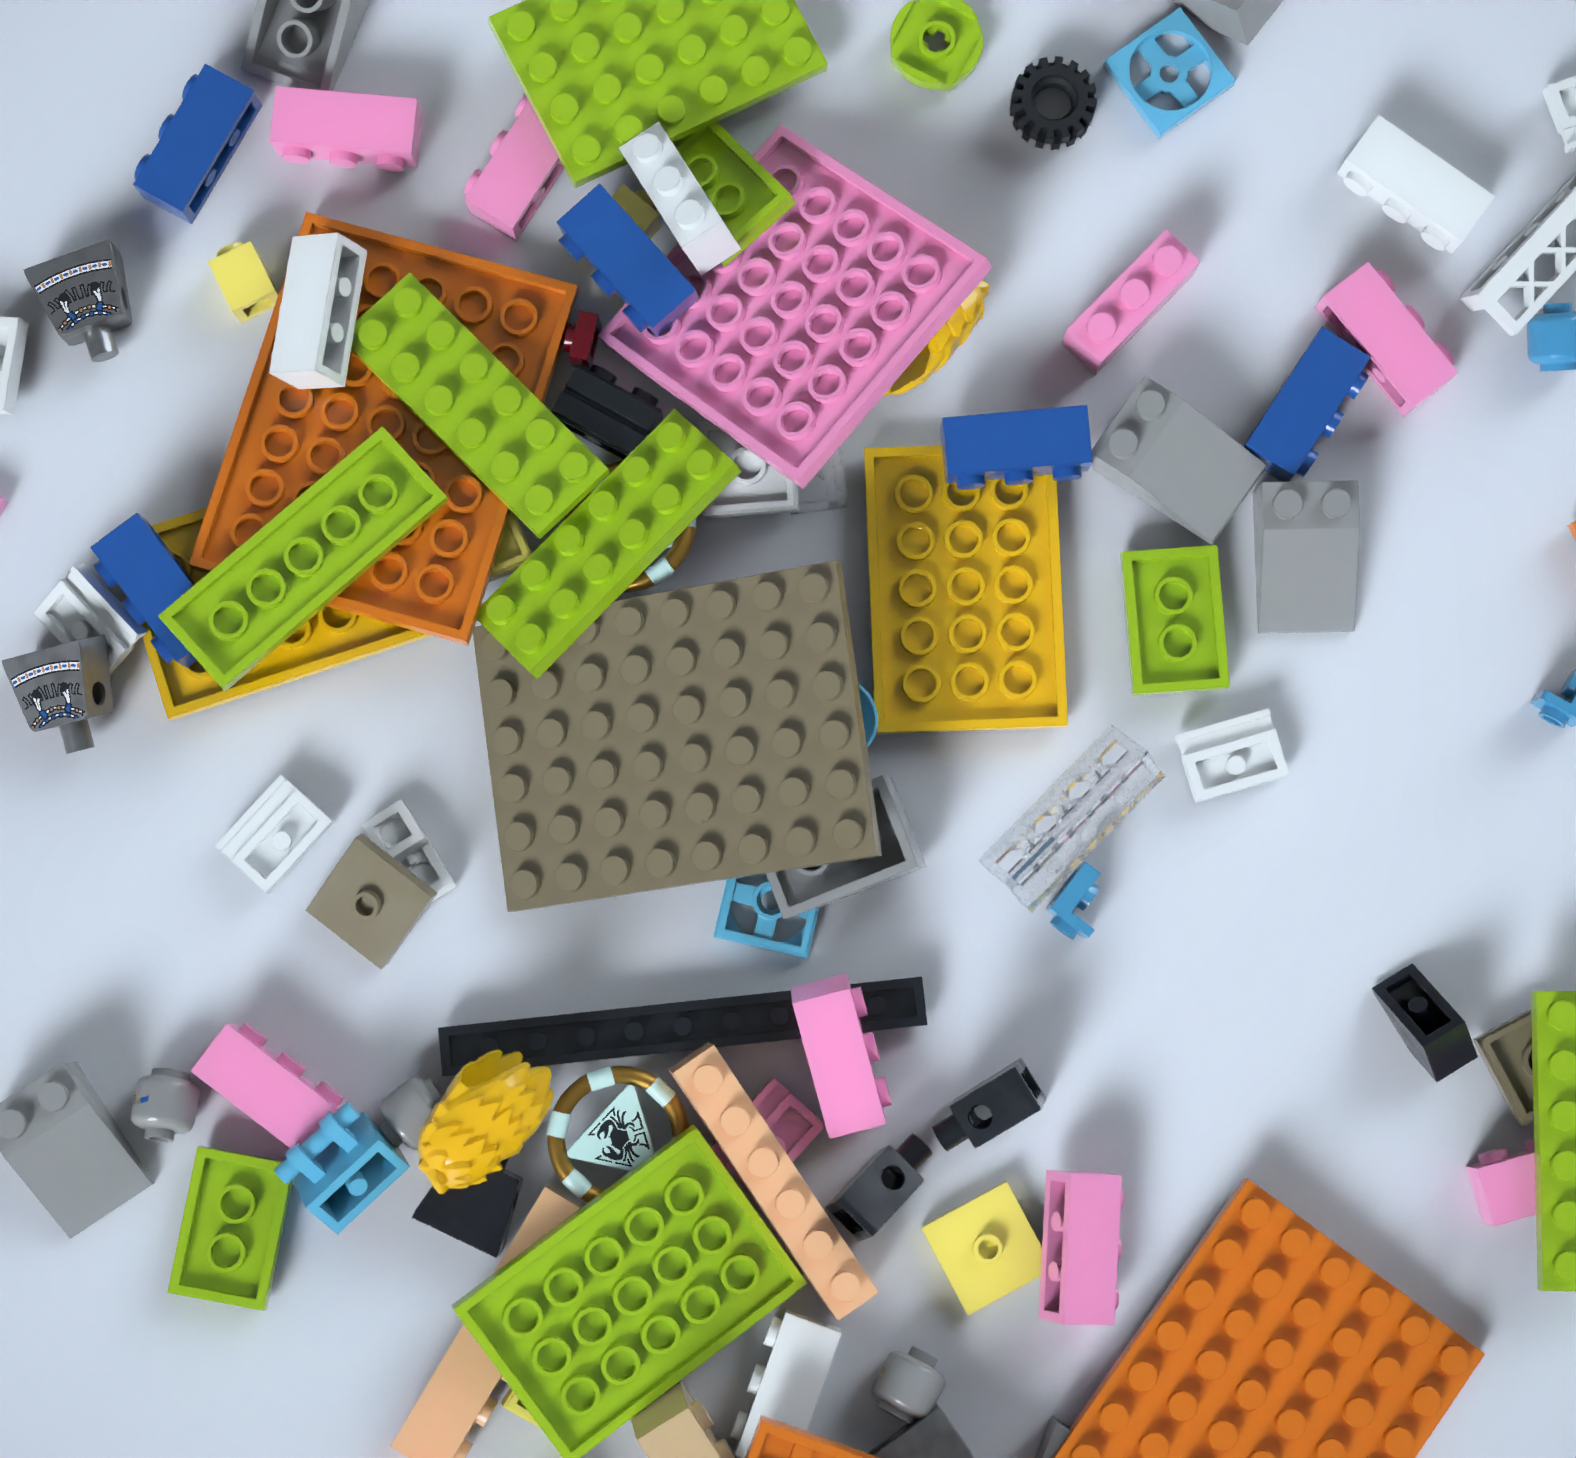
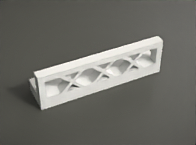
(1519, 259)

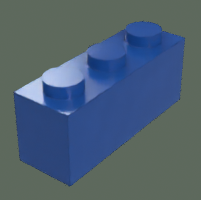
(197, 143)
(626, 262)
(1308, 405)
(1016, 446)
(148, 576)

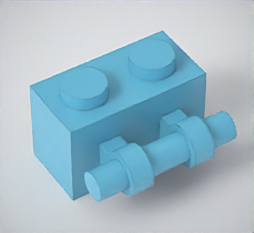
(342, 1166)

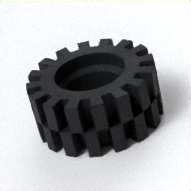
(1059, 76)

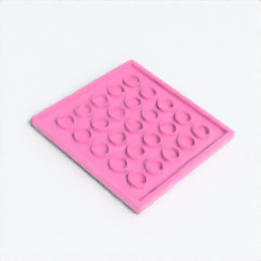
(809, 315)

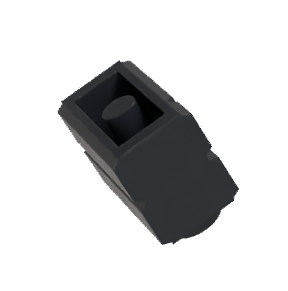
(605, 412)

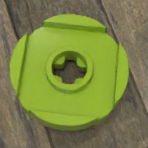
(945, 67)

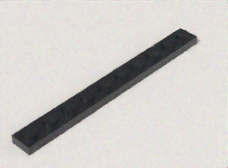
(667, 1027)

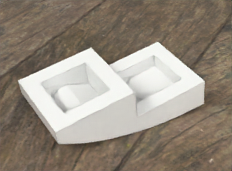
(404, 840)

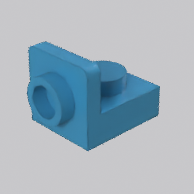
(1555, 709)
(1078, 892)

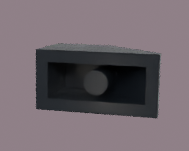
(1426, 1022)

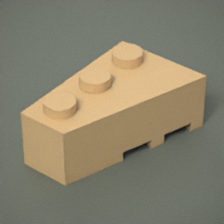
(678, 1428)

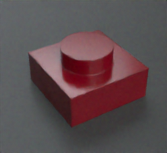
(582, 339)

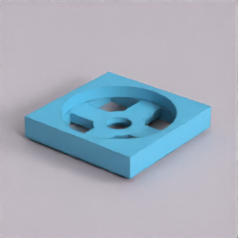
(1162, 120)
(766, 921)

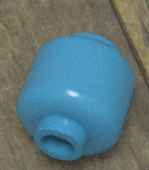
(1553, 338)

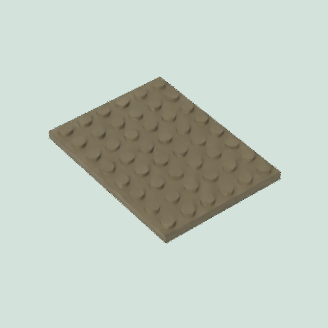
(682, 743)

